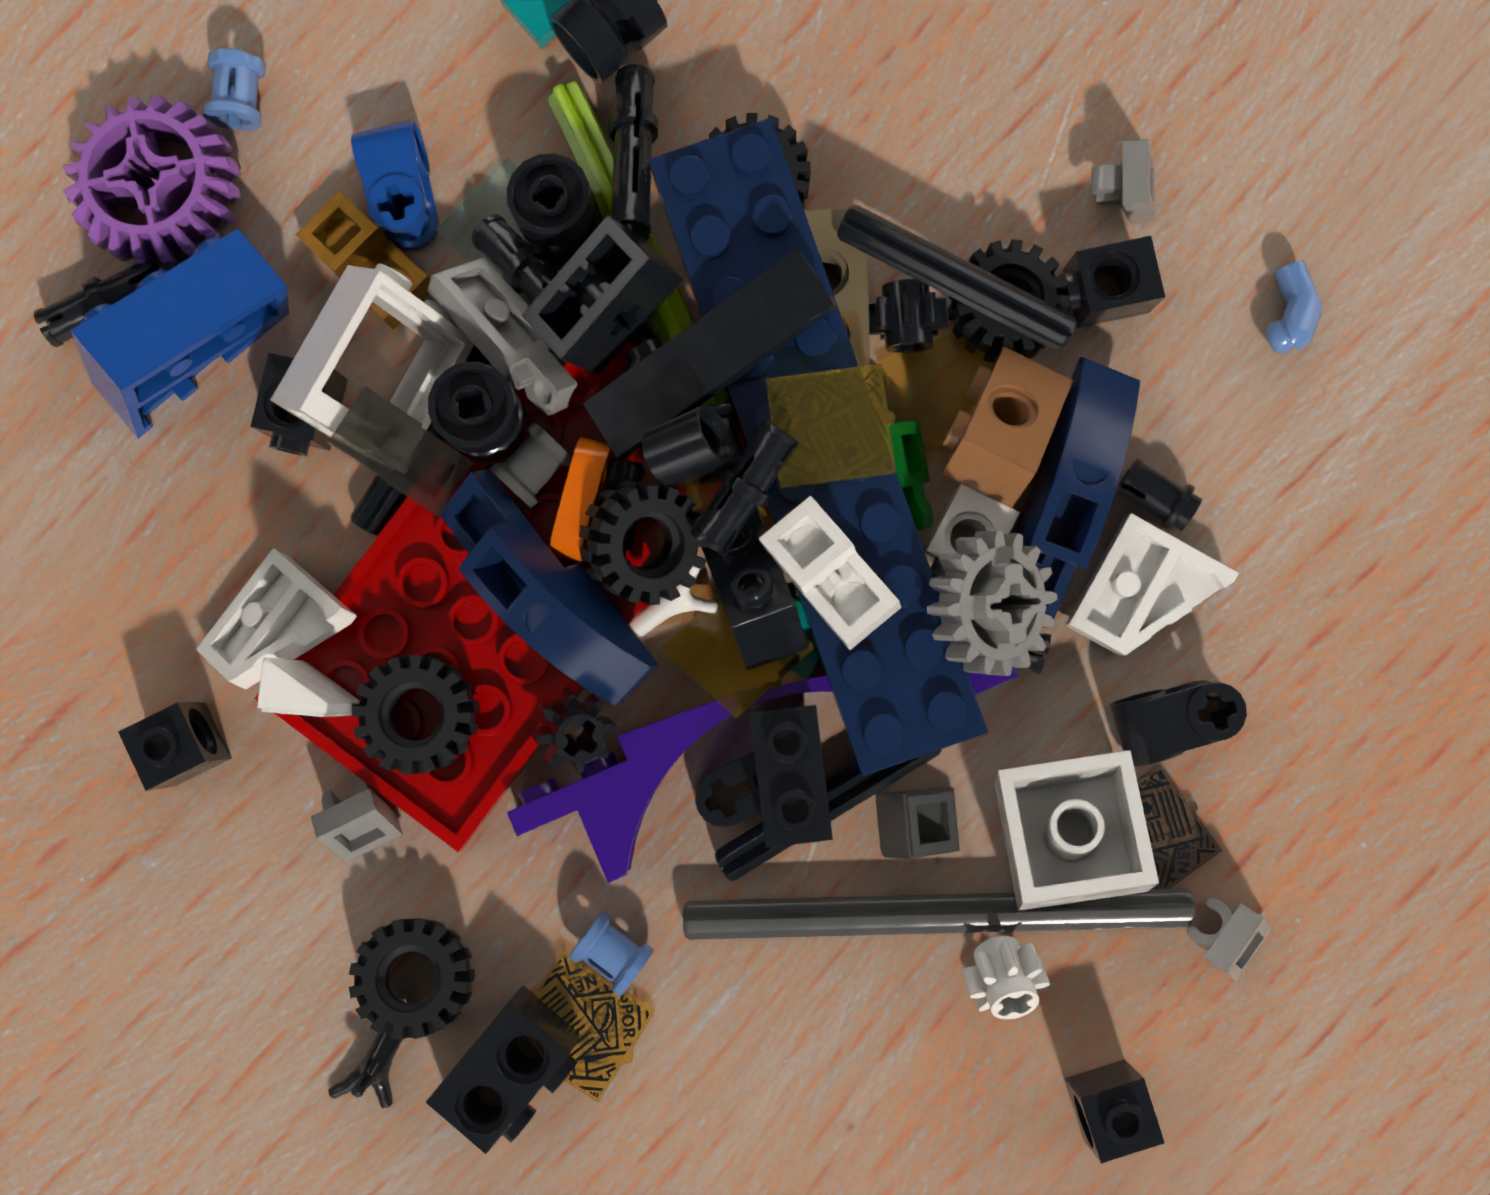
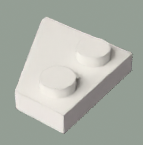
(1143, 586)
(273, 616)

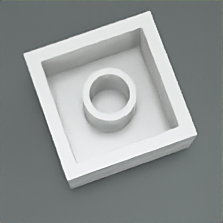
(1075, 830)

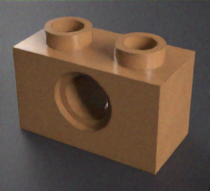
(1007, 426)

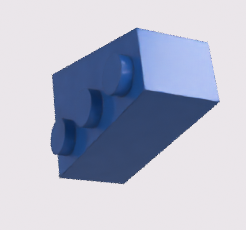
(179, 325)

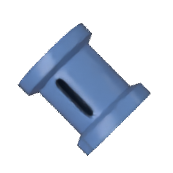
(234, 89)
(611, 953)

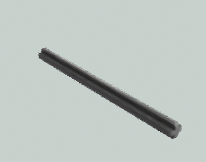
(928, 915)

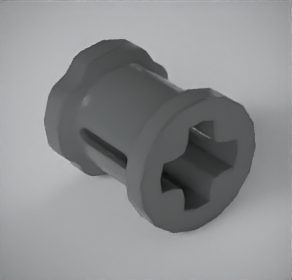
(532, 464)

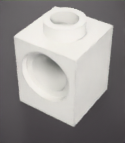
(969, 509)

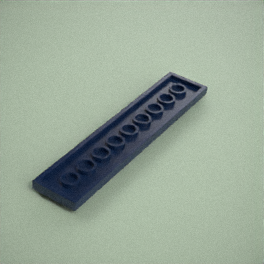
(731, 222)

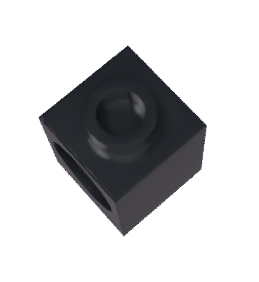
(1134, 268)
(273, 419)
(174, 745)
(1114, 1111)

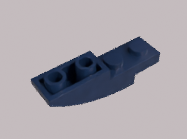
(1079, 472)
(547, 605)

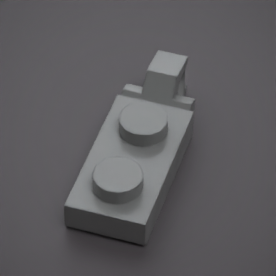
(492, 319)

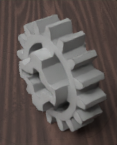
(992, 603)

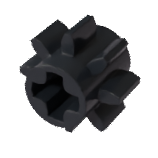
(907, 316)
(568, 746)

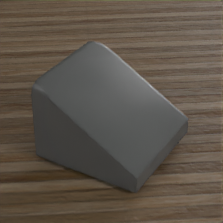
(917, 823)

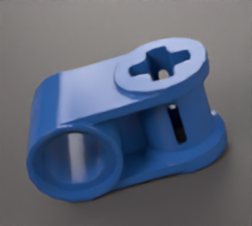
(397, 178)

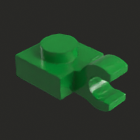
(912, 470)

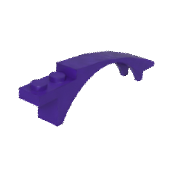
(616, 794)

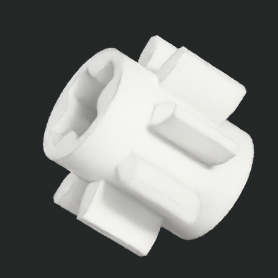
(1006, 977)

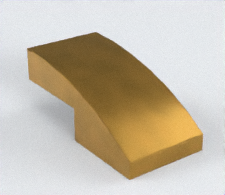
(346, 237)

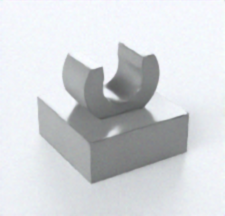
(1130, 182)
(356, 823)
(1237, 939)

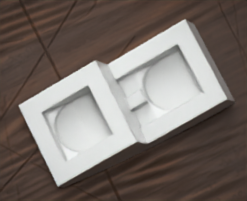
(830, 572)

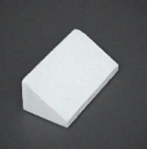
(301, 690)

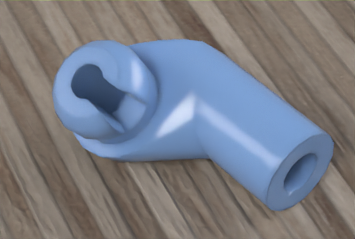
(1301, 310)

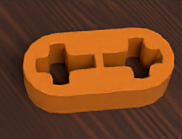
(582, 487)

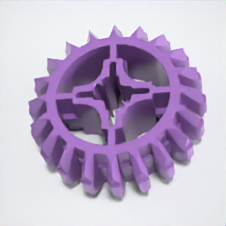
(124, 161)

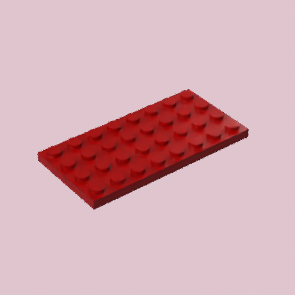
(421, 604)

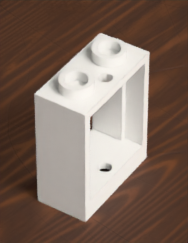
(357, 288)

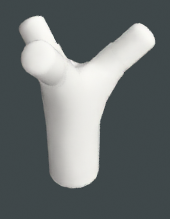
(654, 615)

